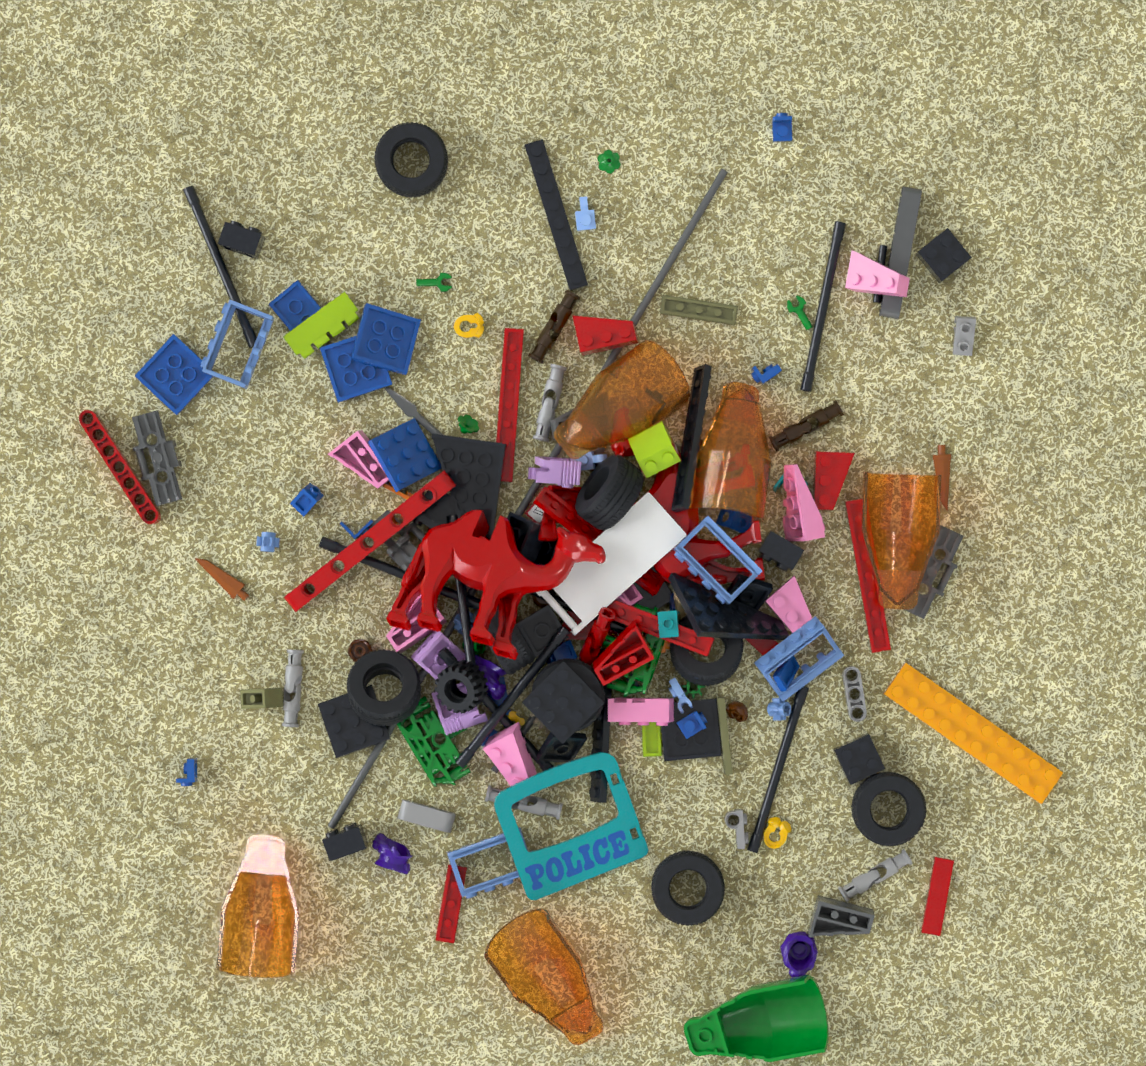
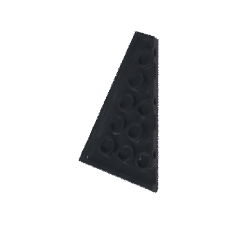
(476, 471)
(721, 620)

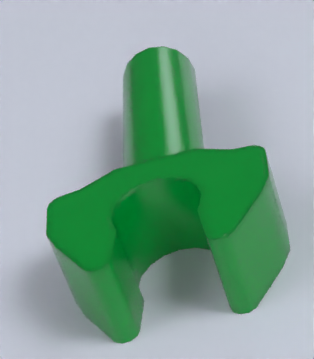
(435, 282)
(800, 312)

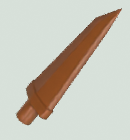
(942, 468)
(226, 581)

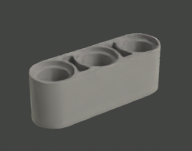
(854, 703)
(426, 816)

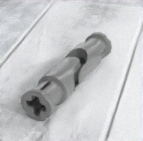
(547, 412)
(293, 680)
(540, 807)
(865, 881)

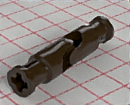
(562, 314)
(796, 431)

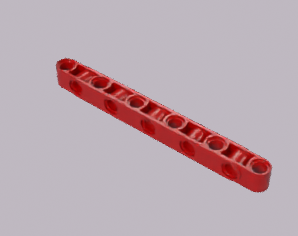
(379, 533)

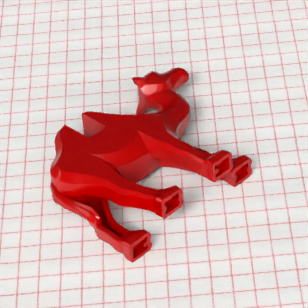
(701, 550)
(487, 566)

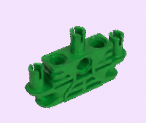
(643, 673)
(423, 750)

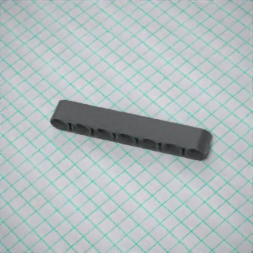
(901, 245)

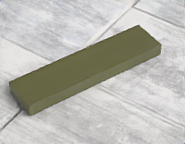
(698, 310)
(724, 736)

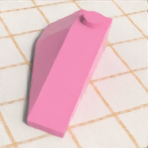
(802, 516)

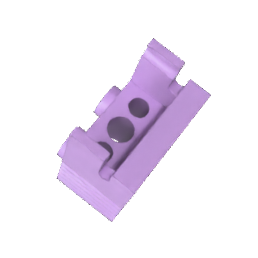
(557, 471)
(427, 653)
(456, 721)

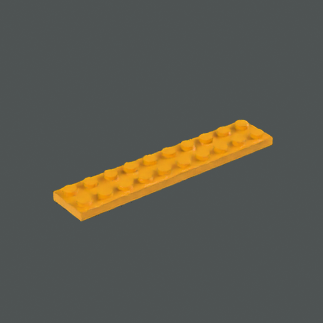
(973, 733)

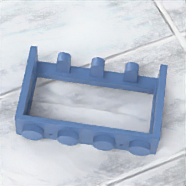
(221, 329)
(696, 569)
(790, 647)
(470, 849)

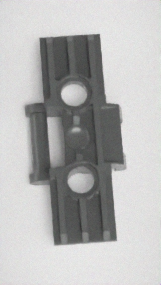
(162, 457)
(949, 542)
(401, 550)

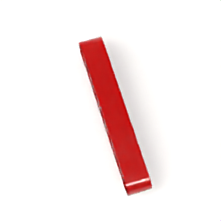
(111, 462)

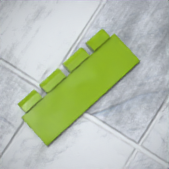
(319, 324)

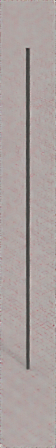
(555, 452)

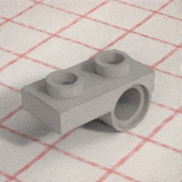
(964, 335)
(741, 836)

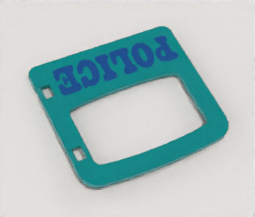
(580, 857)

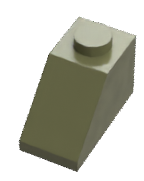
(261, 698)

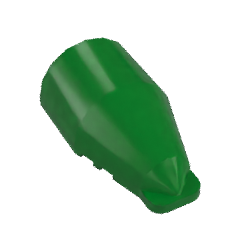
(764, 1023)

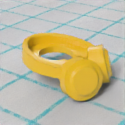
(477, 332)
(773, 823)

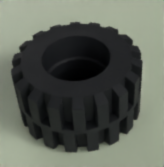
(450, 693)

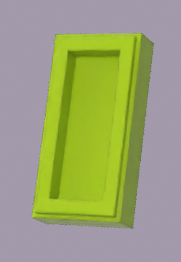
(651, 740)

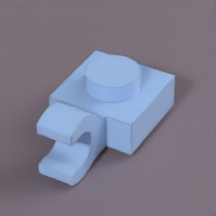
(585, 218)
(588, 460)
(677, 691)

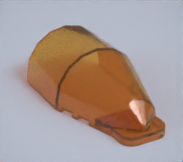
(624, 400)
(734, 456)
(900, 532)
(259, 915)
(545, 974)

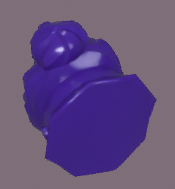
(492, 673)
(392, 854)
(799, 953)

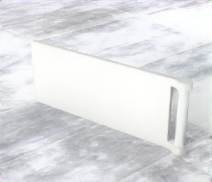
(630, 551)

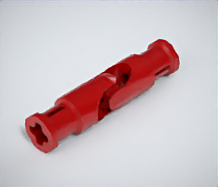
(597, 636)

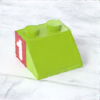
(654, 449)

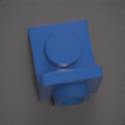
(782, 127)
(769, 373)
(307, 499)
(564, 651)
(692, 724)
(190, 769)

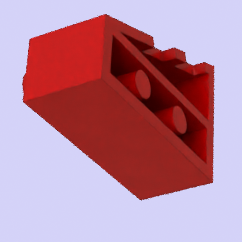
(603, 334)
(829, 476)
(623, 655)

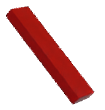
(937, 896)
(450, 906)

